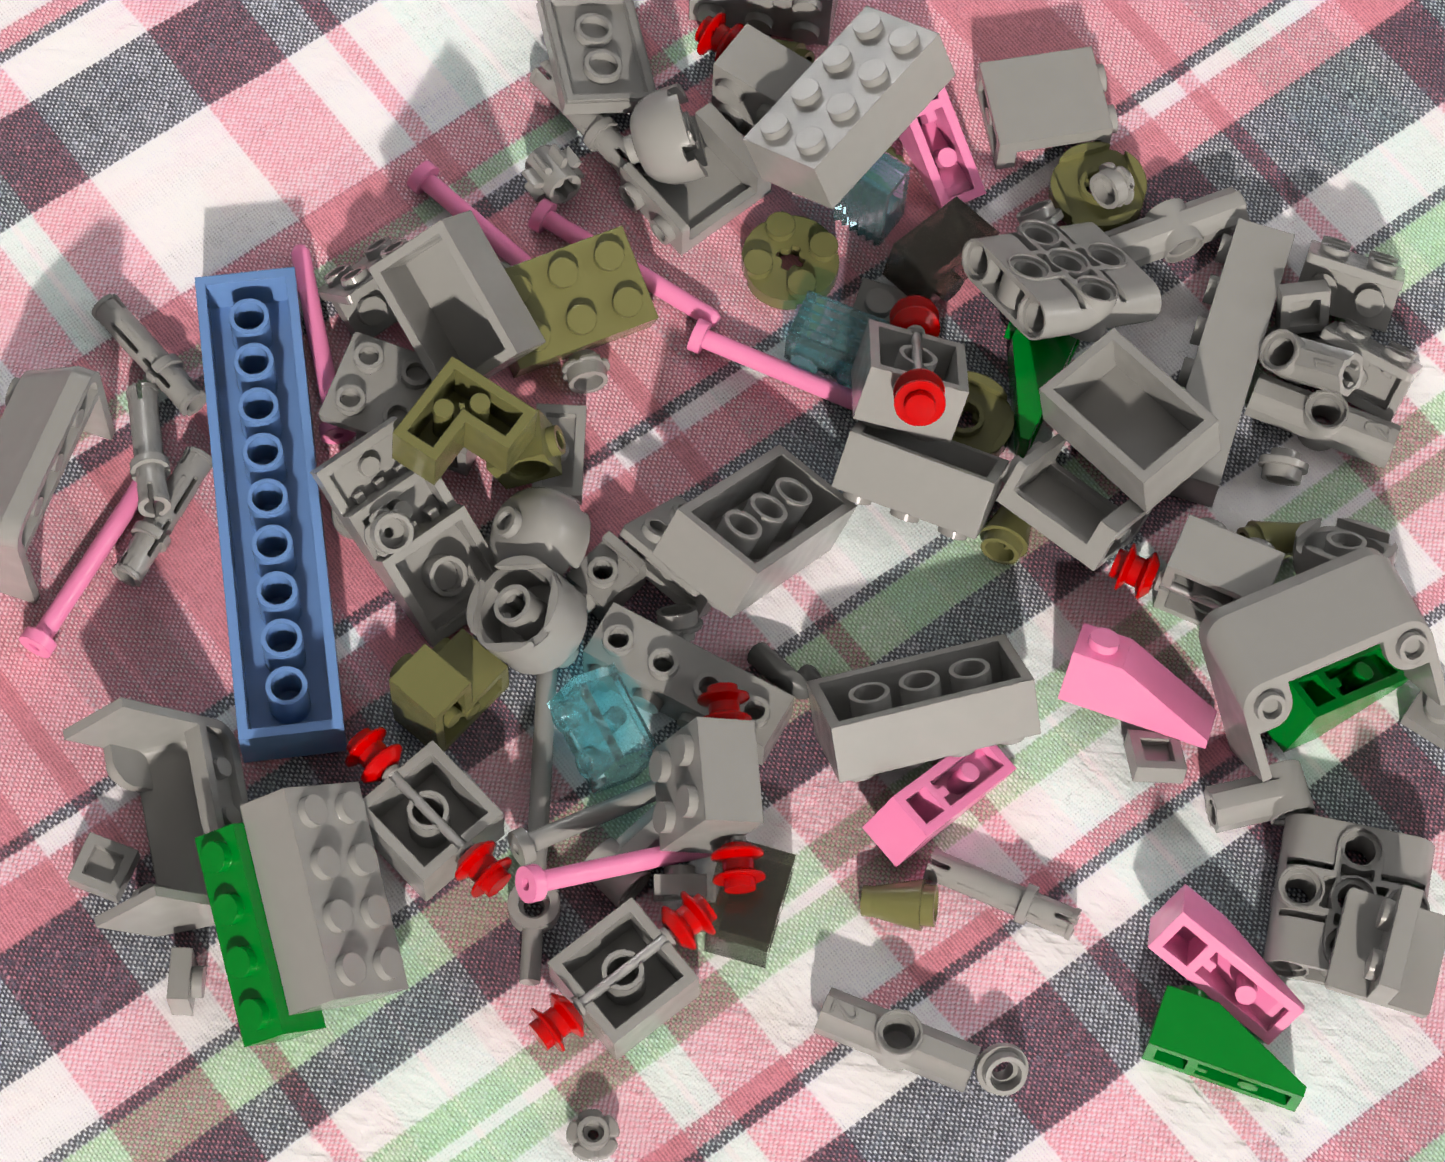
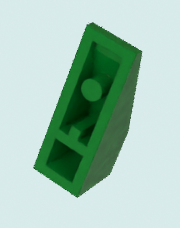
(1029, 368)
(1334, 695)
(1210, 1044)

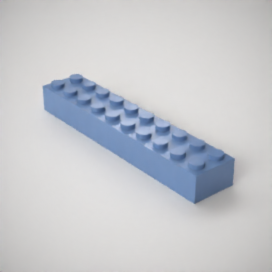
(269, 516)

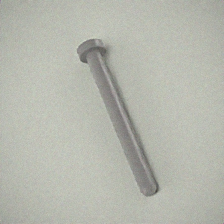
(525, 844)

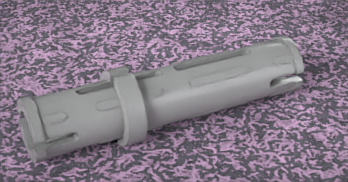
(598, 131)
(160, 367)
(150, 465)
(153, 534)
(1003, 894)

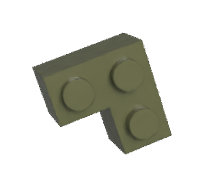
(461, 412)
(445, 688)

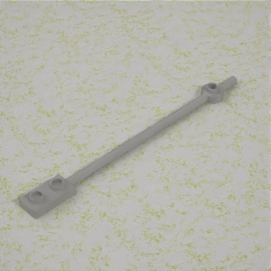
(573, 426)

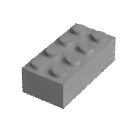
(849, 106)
(753, 530)
(923, 708)
(323, 897)

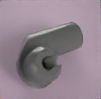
(781, 673)

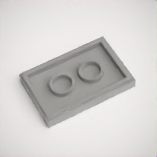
(596, 55)

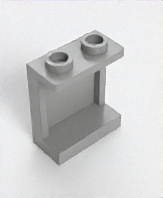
(1043, 102)
(697, 209)
(1066, 507)

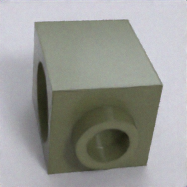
(538, 460)

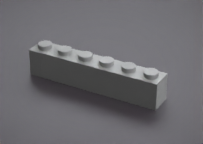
(1232, 338)

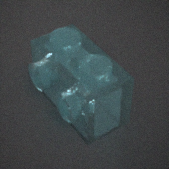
(602, 728)

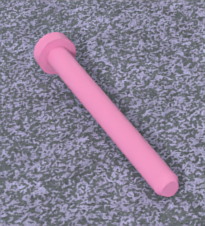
(426, 180)
(546, 218)
(317, 337)
(704, 338)
(40, 639)
(534, 882)

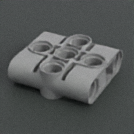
(1061, 280)
(1316, 863)

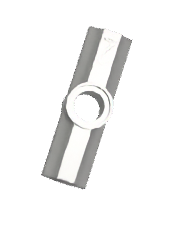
(1179, 228)
(1350, 431)
(931, 1051)

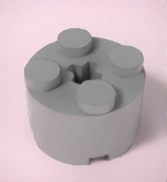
(528, 616)

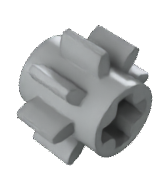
(553, 174)

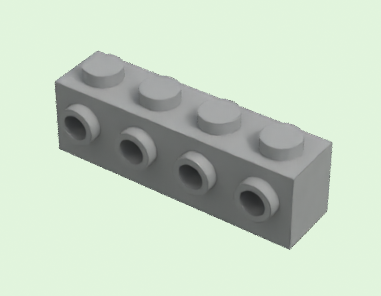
(671, 672)

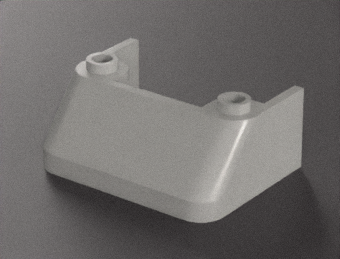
(37, 438)
(1302, 627)
(187, 787)

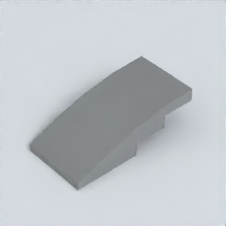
(447, 549)

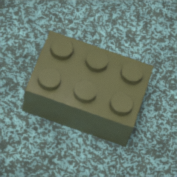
(582, 297)

